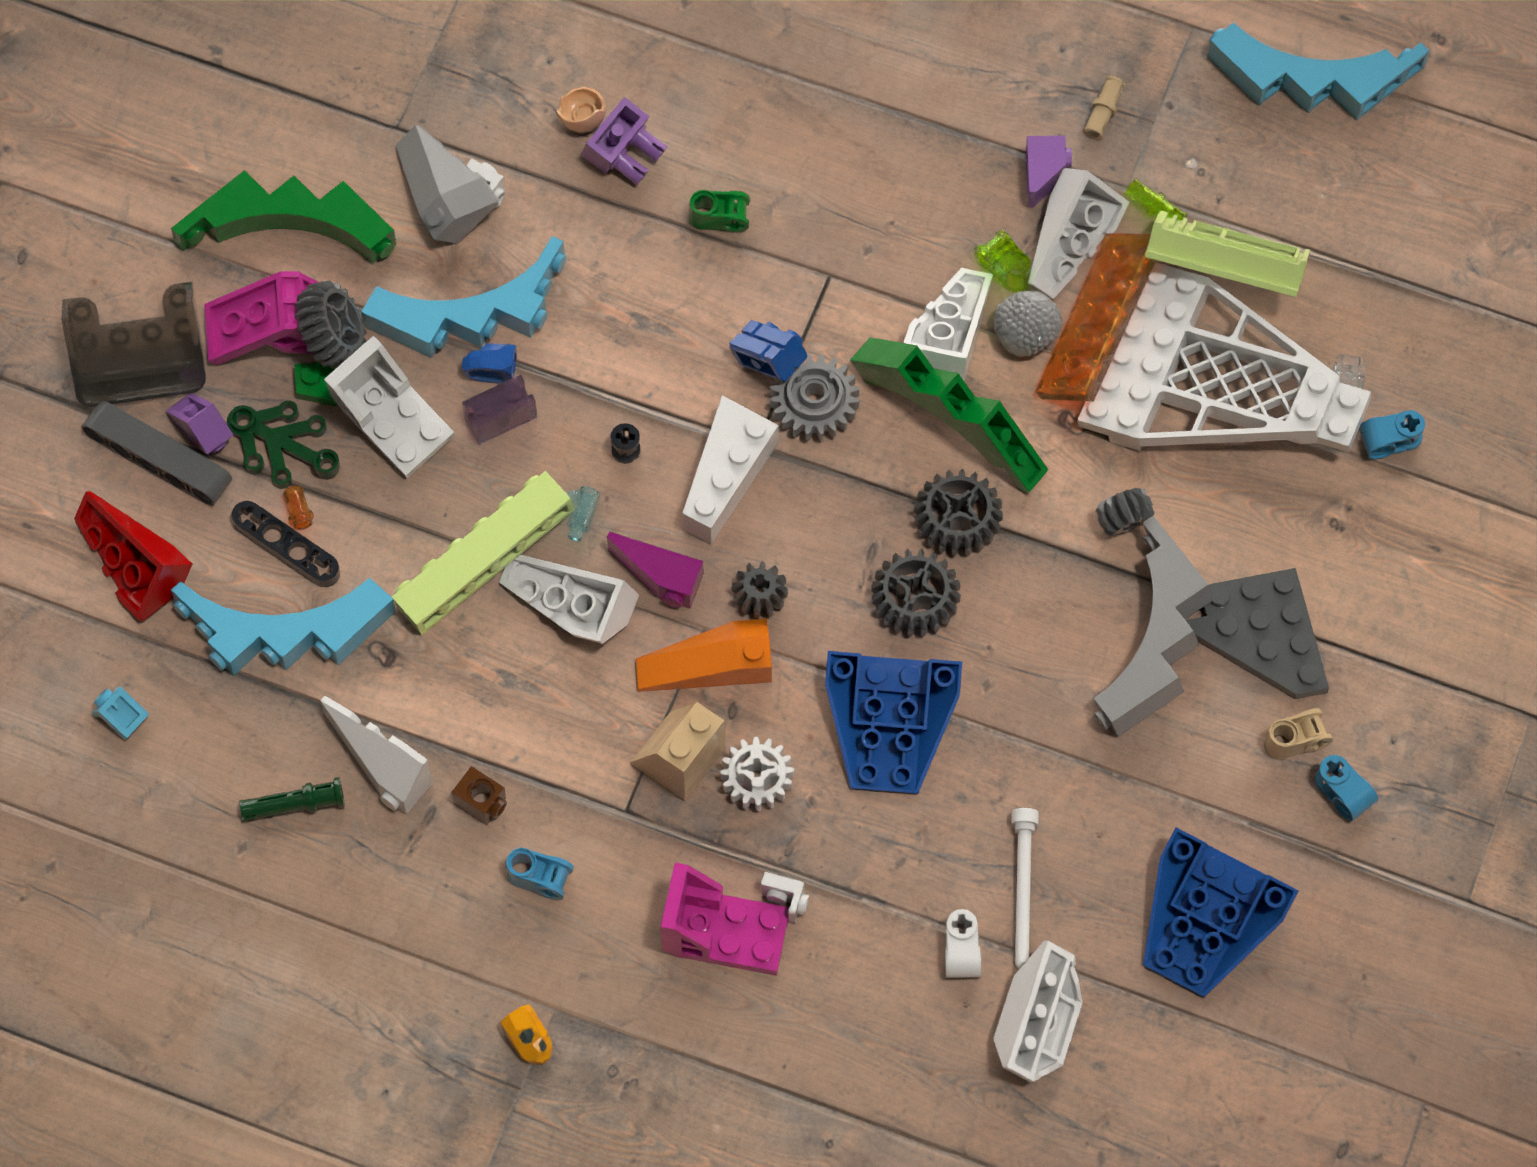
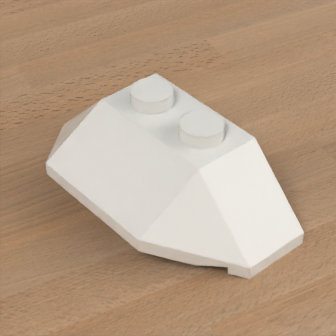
(1039, 1013)

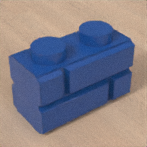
(768, 349)

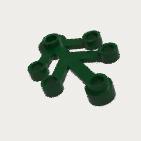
(279, 439)

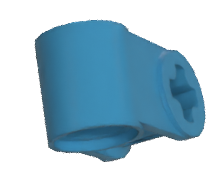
(1392, 434)
(1348, 791)
(541, 874)

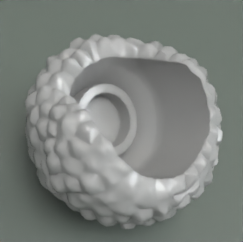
(1027, 323)

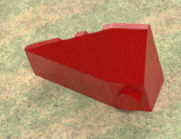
(134, 556)

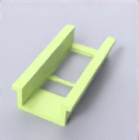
(1227, 254)

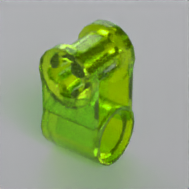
(1002, 256)

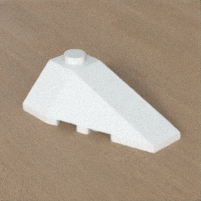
(1073, 226)
(952, 322)
(574, 599)
(390, 764)

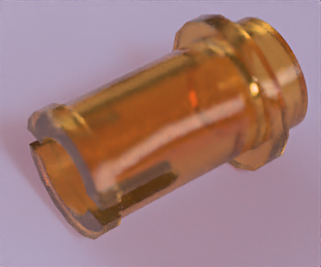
(300, 515)

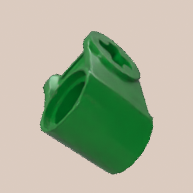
(721, 210)

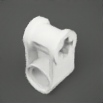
(962, 950)

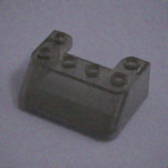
(135, 356)

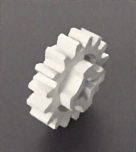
(742, 774)

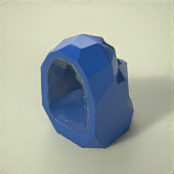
(491, 363)

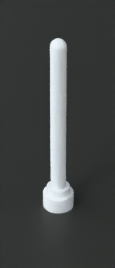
(1024, 822)

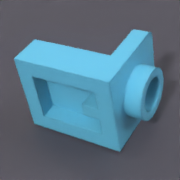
(119, 711)

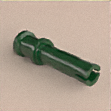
(308, 798)

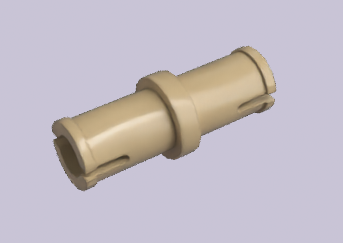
(1104, 107)

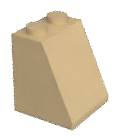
(683, 749)

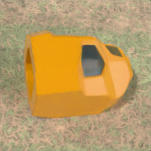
(527, 1035)

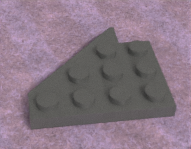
(1265, 630)

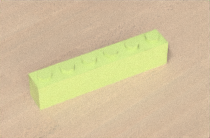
(483, 552)

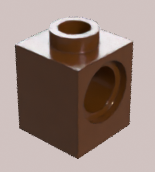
(473, 784)

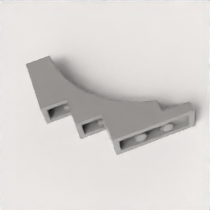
(1149, 679)

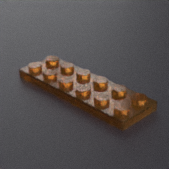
(1098, 319)

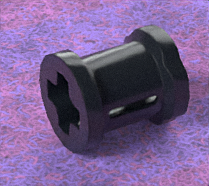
(618, 438)

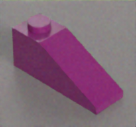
(664, 572)

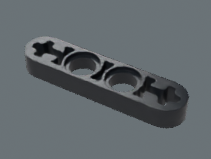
(289, 539)

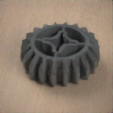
(329, 323)
(942, 494)
(937, 606)

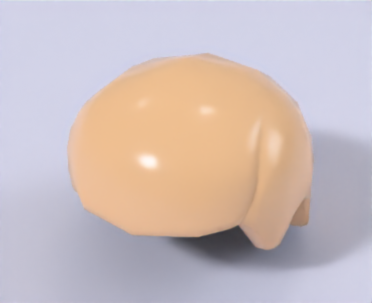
(582, 109)

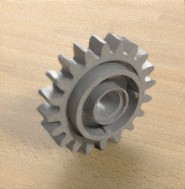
(821, 415)

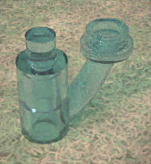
(585, 504)

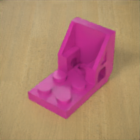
(256, 317)
(720, 928)

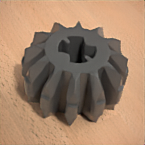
(1124, 511)
(746, 590)

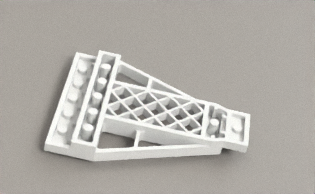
(1156, 340)

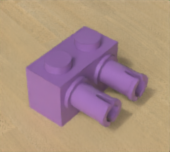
(610, 142)

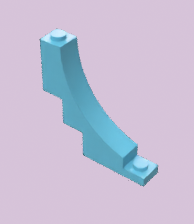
(1352, 82)

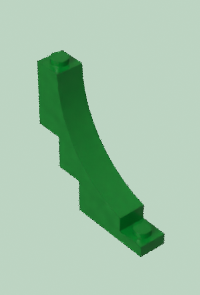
(247, 207)
(947, 396)

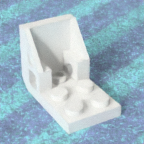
(387, 408)

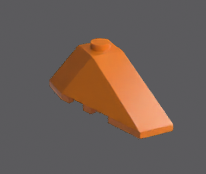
(719, 657)

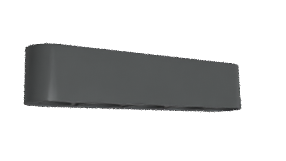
(156, 453)

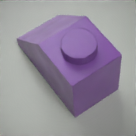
(1044, 163)
(200, 423)

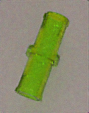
(1153, 201)

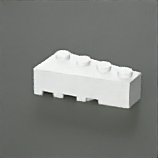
(729, 464)

